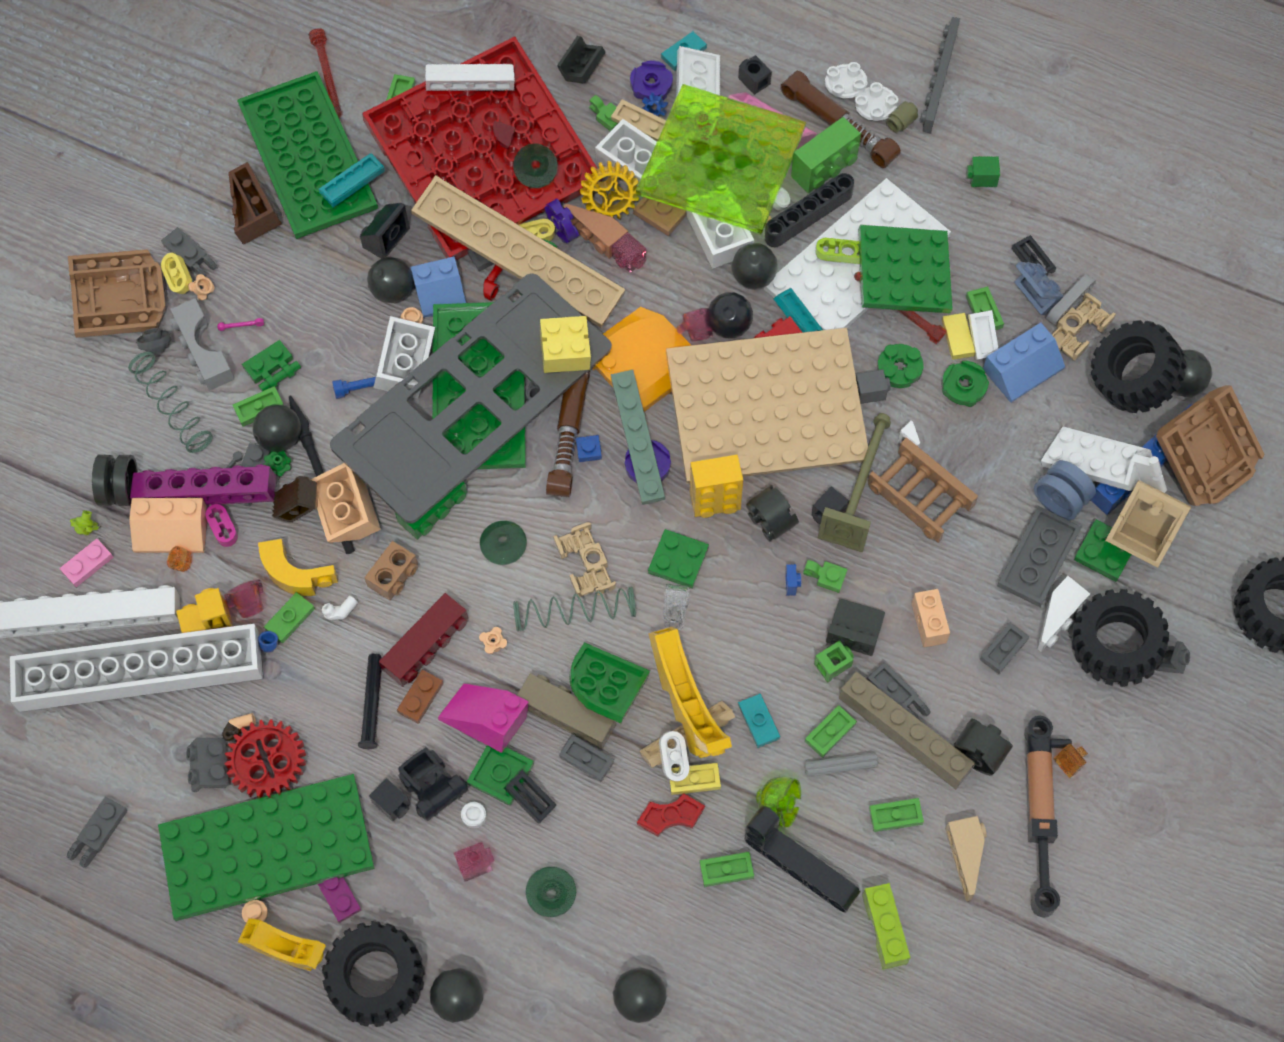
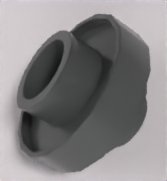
(153, 340)

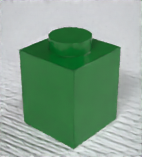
(983, 171)

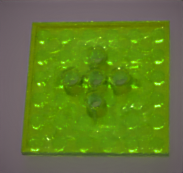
(721, 158)

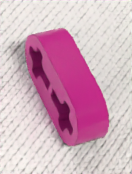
(225, 523)

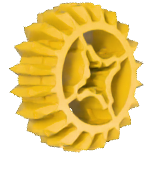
(626, 197)

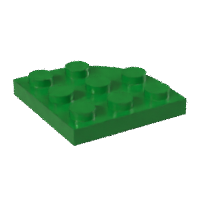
(606, 682)

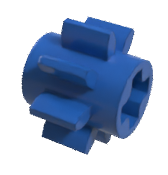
(655, 100)

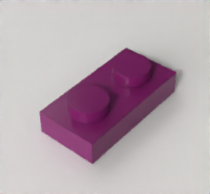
(339, 898)

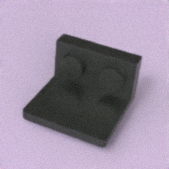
(856, 626)

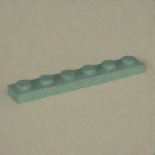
(637, 437)

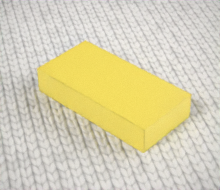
(958, 336)

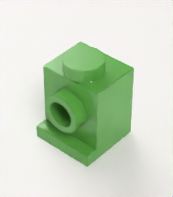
(837, 652)

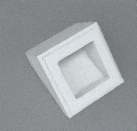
(910, 432)

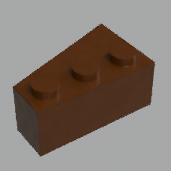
(251, 205)

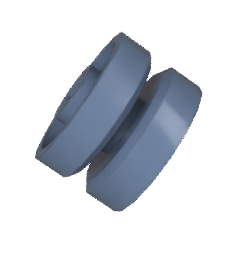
(1064, 489)

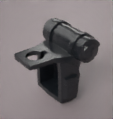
(431, 783)

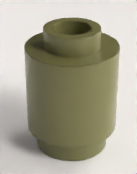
(902, 117)

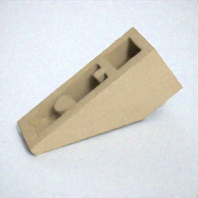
(967, 844)

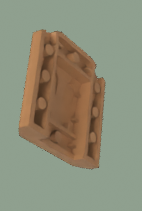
(107, 296)
(1211, 447)

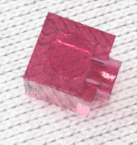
(629, 253)
(474, 861)

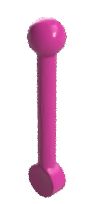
(258, 322)

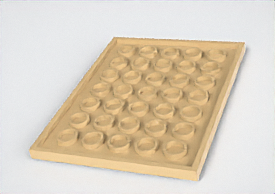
(770, 401)

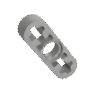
(1071, 299)

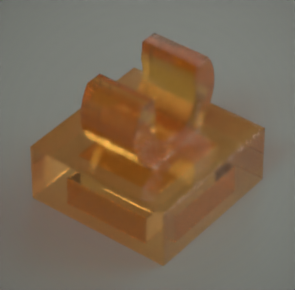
(1071, 759)

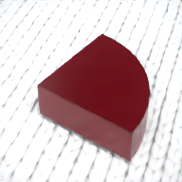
(503, 133)

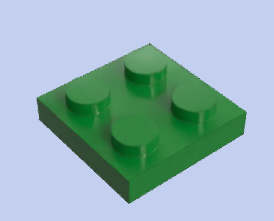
(1100, 554)
(678, 558)
(496, 770)

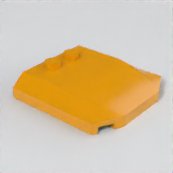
(641, 346)

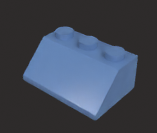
(1024, 362)

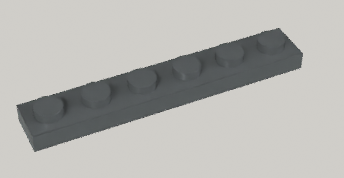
(941, 67)

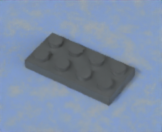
(1039, 556)

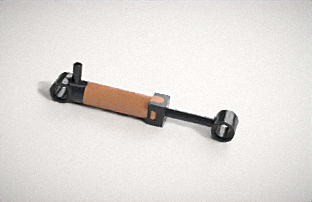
(1042, 824)

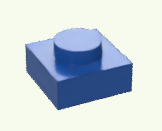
(588, 448)
(792, 580)

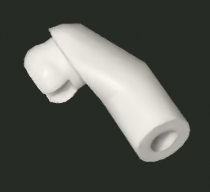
(339, 612)

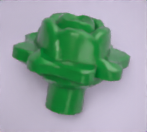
(278, 462)

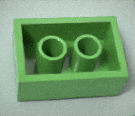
(826, 155)

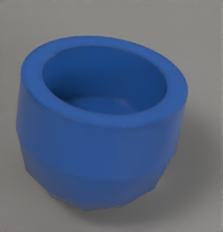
(270, 641)

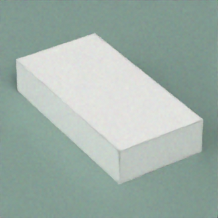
(983, 333)

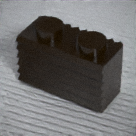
(295, 499)

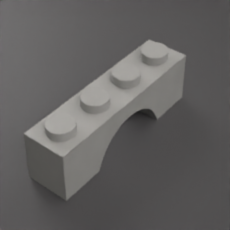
(211, 364)

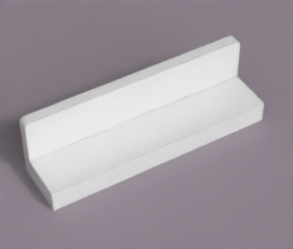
(469, 77)

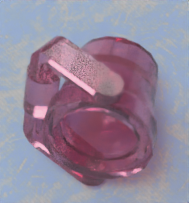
(696, 324)
(246, 598)

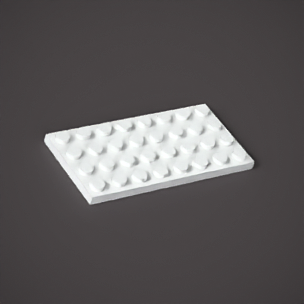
(830, 286)

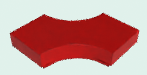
(681, 812)

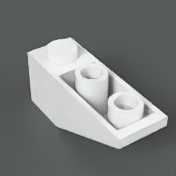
(1061, 607)

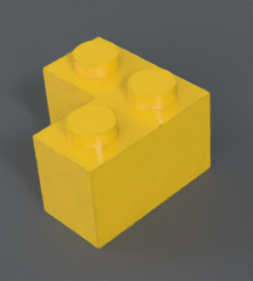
(208, 614)

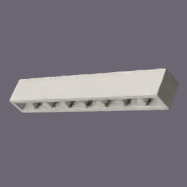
(89, 611)

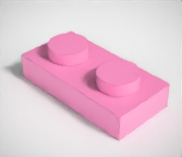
(86, 562)

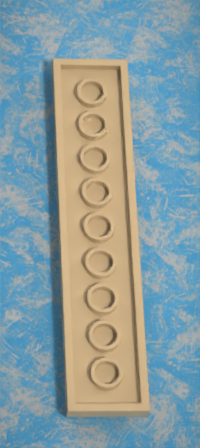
(516, 249)

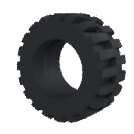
(1120, 349)
(1251, 607)
(1125, 609)
(354, 946)

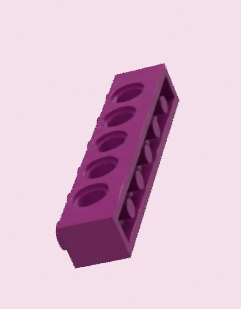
(214, 492)

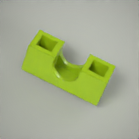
(888, 929)

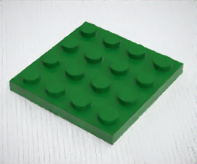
(905, 269)

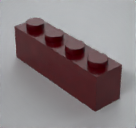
(424, 640)

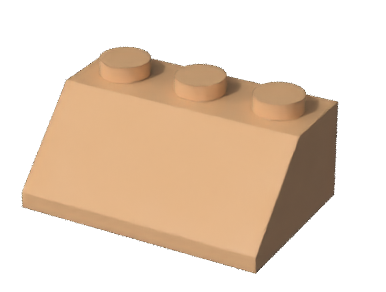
(344, 505)
(167, 523)

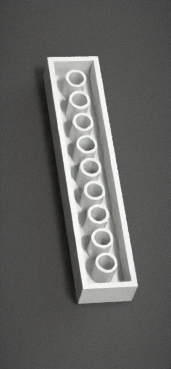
(135, 667)

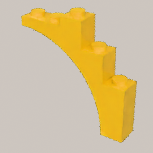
(700, 729)

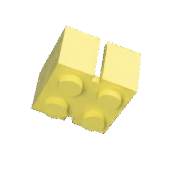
(565, 344)

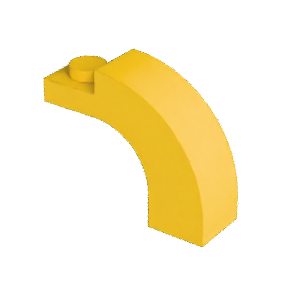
(290, 578)
(281, 945)

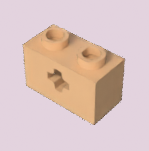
(930, 618)

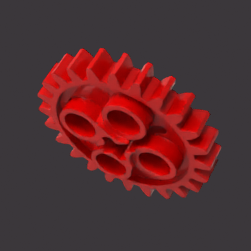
(244, 768)

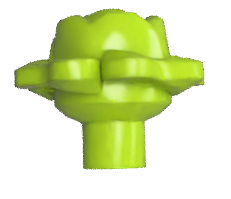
(84, 524)

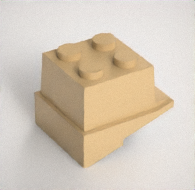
(1148, 523)

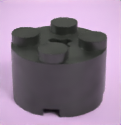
(772, 513)
(983, 746)

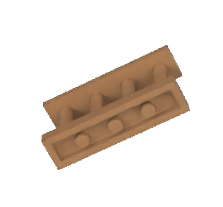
(926, 468)

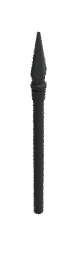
(309, 446)

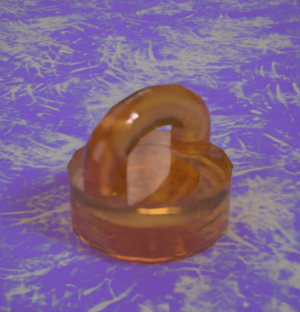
(177, 559)

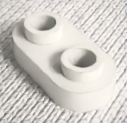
(676, 755)

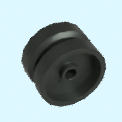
(113, 479)

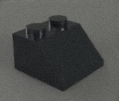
(385, 230)

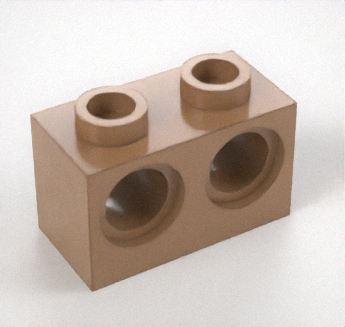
(386, 568)

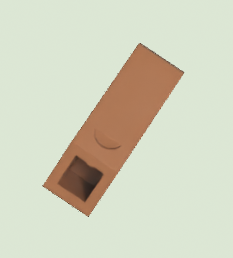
(597, 228)

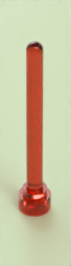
(318, 40)
(935, 332)

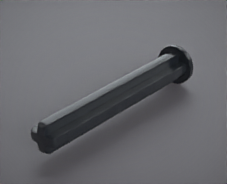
(371, 703)

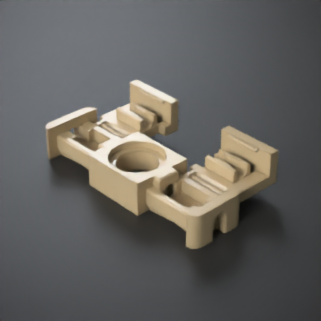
(1082, 314)
(584, 541)

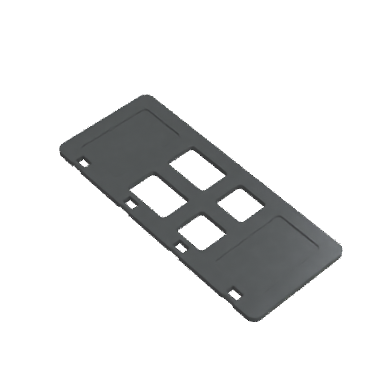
(408, 456)

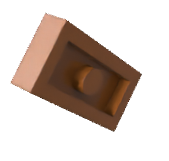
(420, 696)

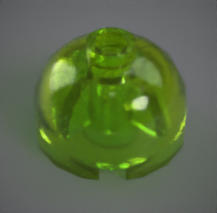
(780, 796)

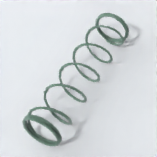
(208, 440)
(631, 603)

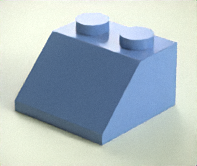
(437, 284)

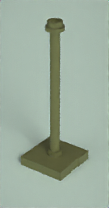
(845, 527)

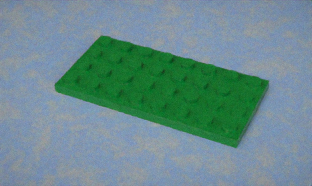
(303, 151)
(479, 359)
(265, 847)

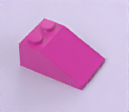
(486, 714)

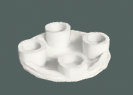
(846, 80)
(876, 102)

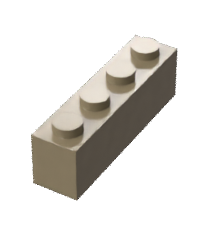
(565, 710)

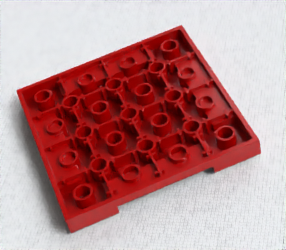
(454, 139)

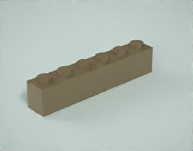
(906, 730)

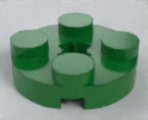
(905, 354)
(965, 395)

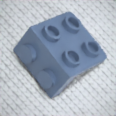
(1038, 287)

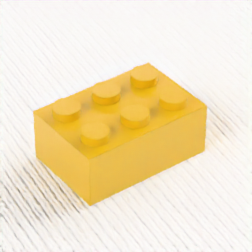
(716, 486)

